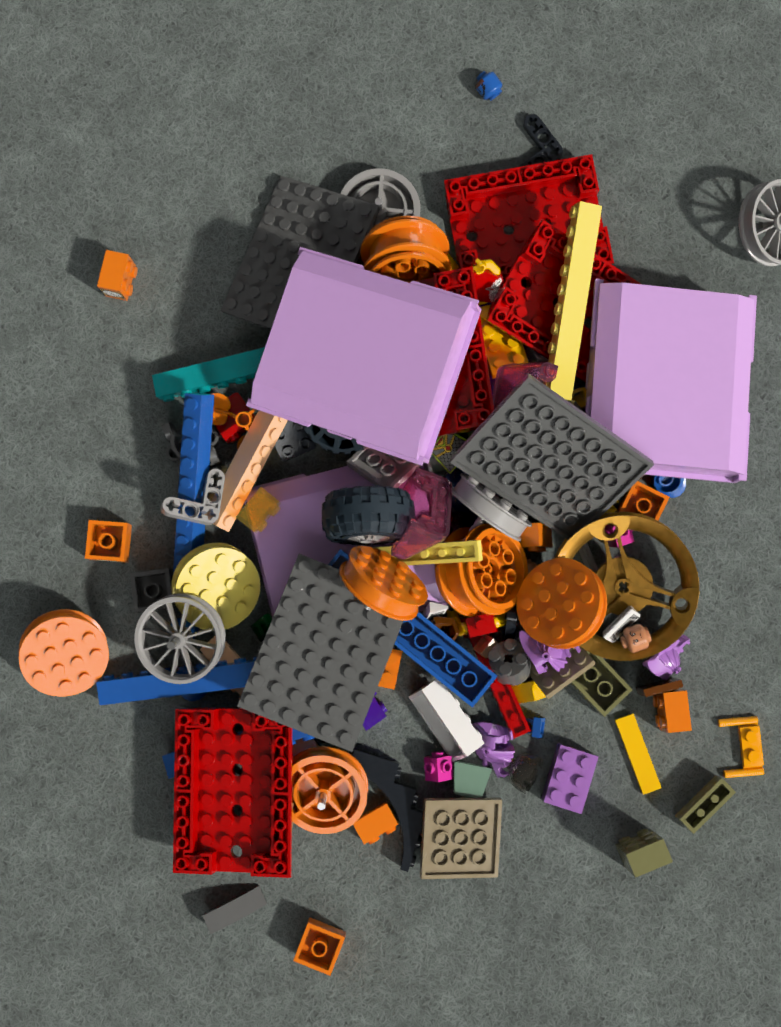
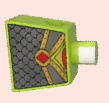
(445, 448)

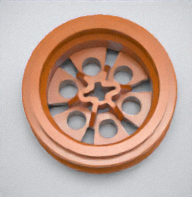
(406, 249)
(487, 584)

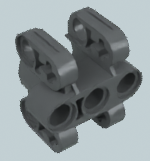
(173, 437)

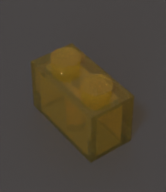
(259, 510)

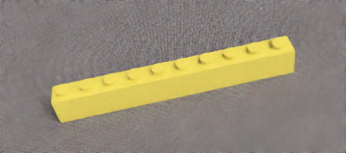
(573, 295)

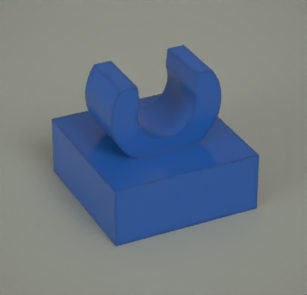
(538, 725)

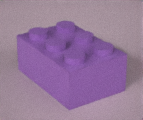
(569, 778)

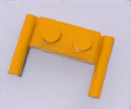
(749, 745)

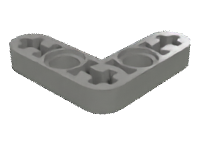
(205, 505)

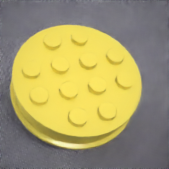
(220, 577)

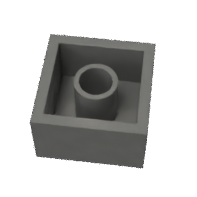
(150, 587)

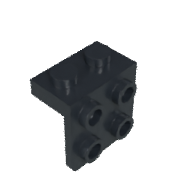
(293, 441)

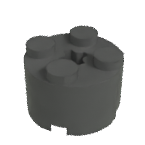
(509, 662)

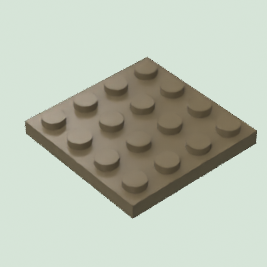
(460, 838)

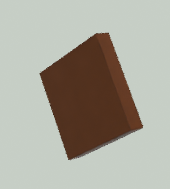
(659, 687)

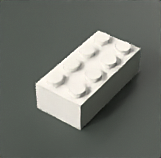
(446, 720)

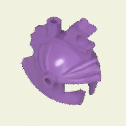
(541, 653)
(668, 660)
(496, 746)

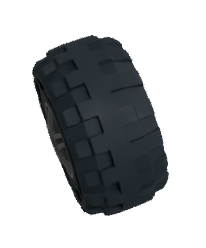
(366, 515)

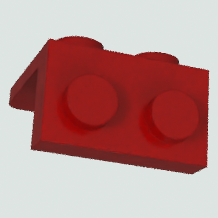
(230, 430)

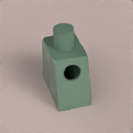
(470, 779)

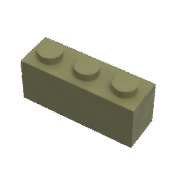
(705, 804)

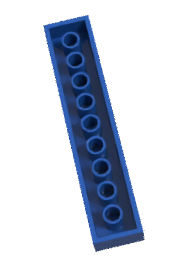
(439, 654)

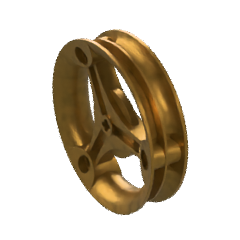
(639, 581)

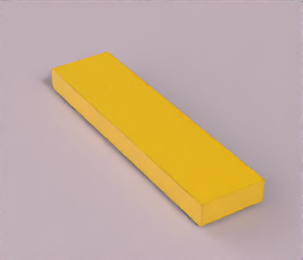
(638, 754)

